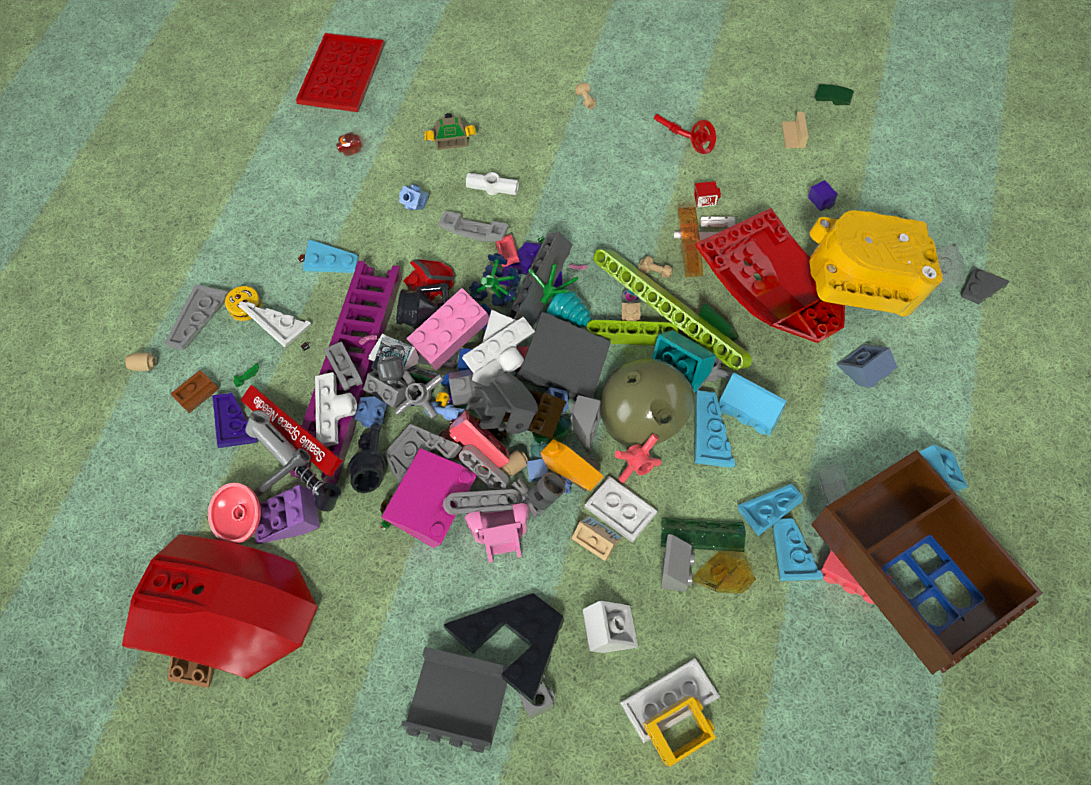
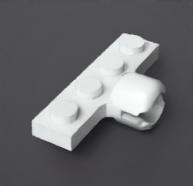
(501, 348)
(331, 408)

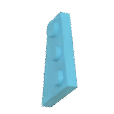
(328, 259)
(769, 508)
(792, 555)

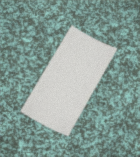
(496, 323)

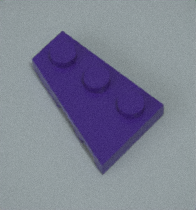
(230, 422)

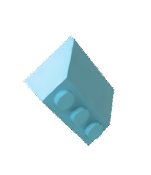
(751, 404)

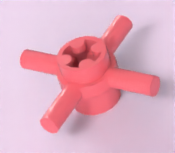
(638, 459)

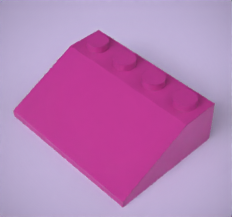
(420, 497)

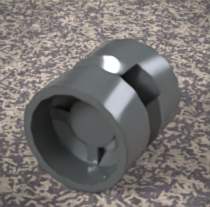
(546, 491)

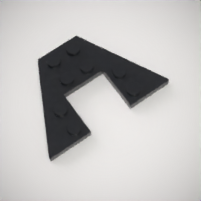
(528, 619)

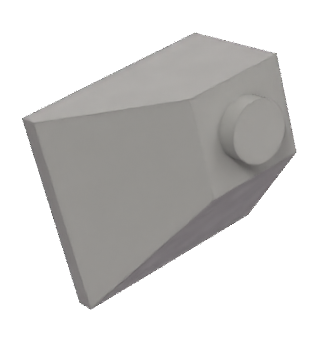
(462, 387)

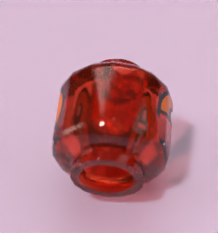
(349, 144)

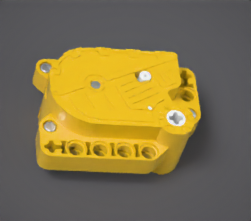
(874, 262)

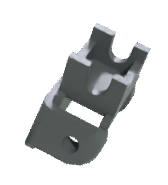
(504, 395)

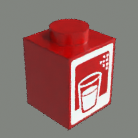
(706, 194)

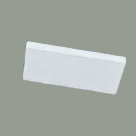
(684, 681)

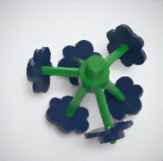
(491, 279)

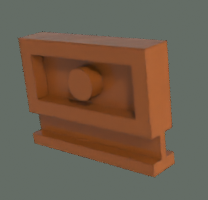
(194, 391)

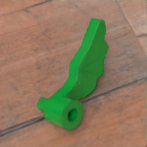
(238, 381)

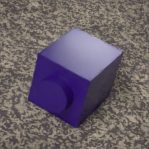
(822, 196)

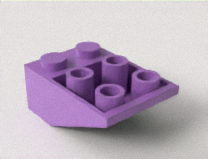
(287, 515)

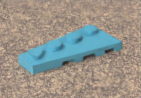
(710, 435)

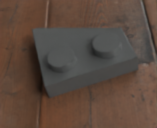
(982, 285)

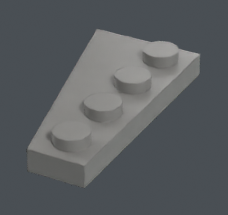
(197, 311)

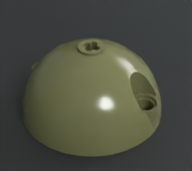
(637, 395)

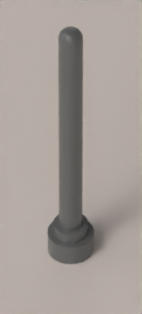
(299, 458)

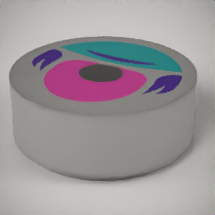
(629, 297)

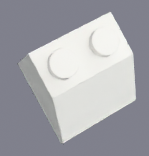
(609, 627)

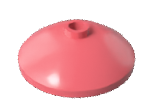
(226, 513)

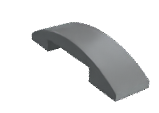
(471, 229)

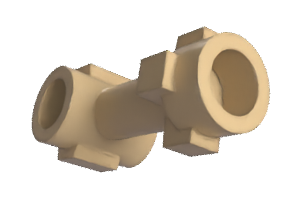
(584, 89)
(647, 264)

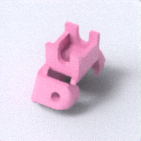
(500, 529)

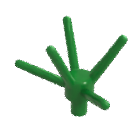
(548, 289)

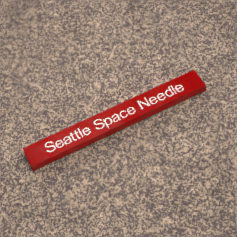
(292, 431)

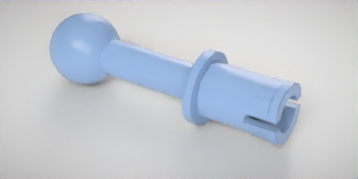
(448, 412)

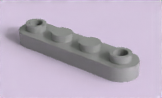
(481, 501)

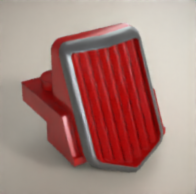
(429, 273)

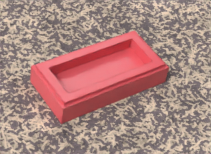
(508, 249)

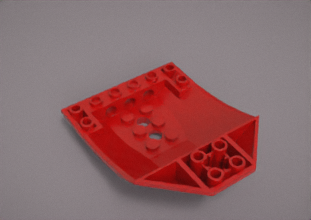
(787, 291)
(241, 622)

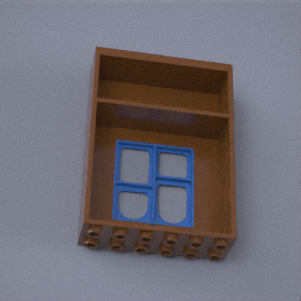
(896, 516)

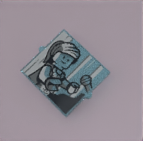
(391, 348)

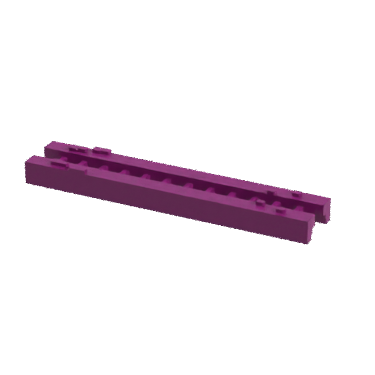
(346, 326)

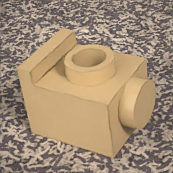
(630, 312)

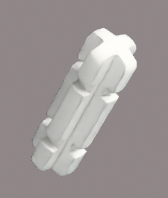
(717, 221)

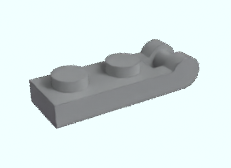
(342, 365)

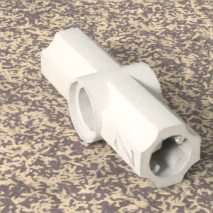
(492, 183)

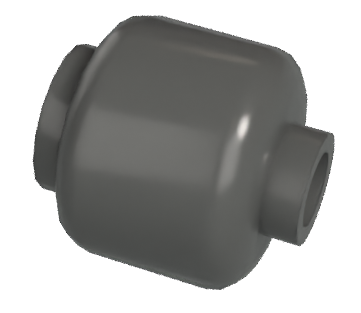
(390, 369)

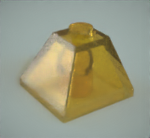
(725, 574)

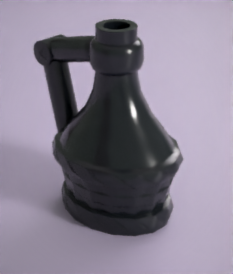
(416, 307)
(367, 464)

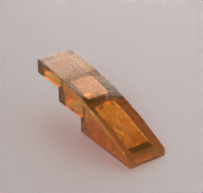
(689, 237)

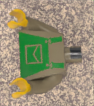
(450, 132)

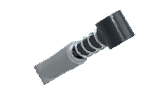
(260, 428)

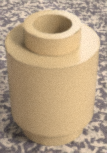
(140, 361)
(516, 463)

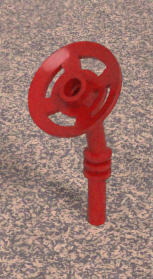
(698, 138)

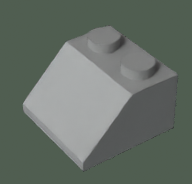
(585, 419)
(677, 564)

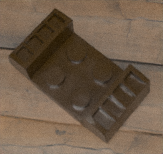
(548, 414)

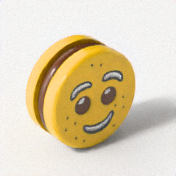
(239, 294)

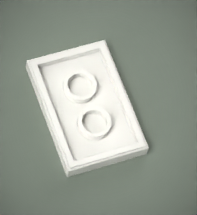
(621, 509)

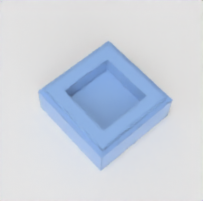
(536, 469)

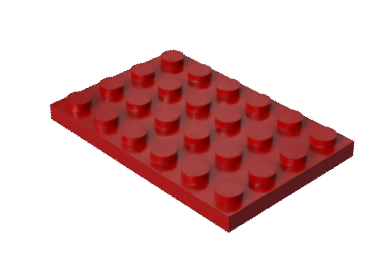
(340, 72)

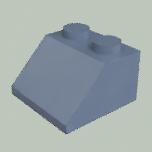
(868, 364)

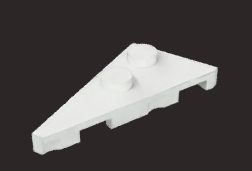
(279, 326)

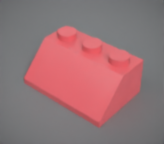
(467, 431)

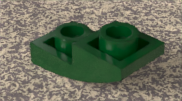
(837, 94)

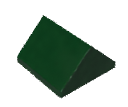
(718, 322)

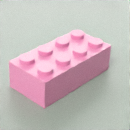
(448, 329)

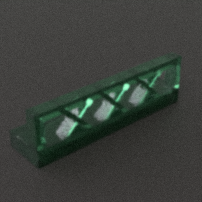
(705, 533)

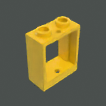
(705, 725)

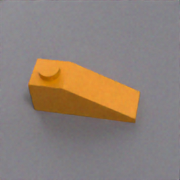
(570, 465)

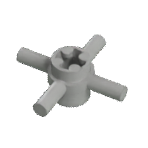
(412, 394)

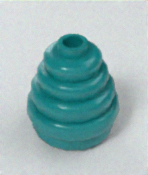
(570, 308)

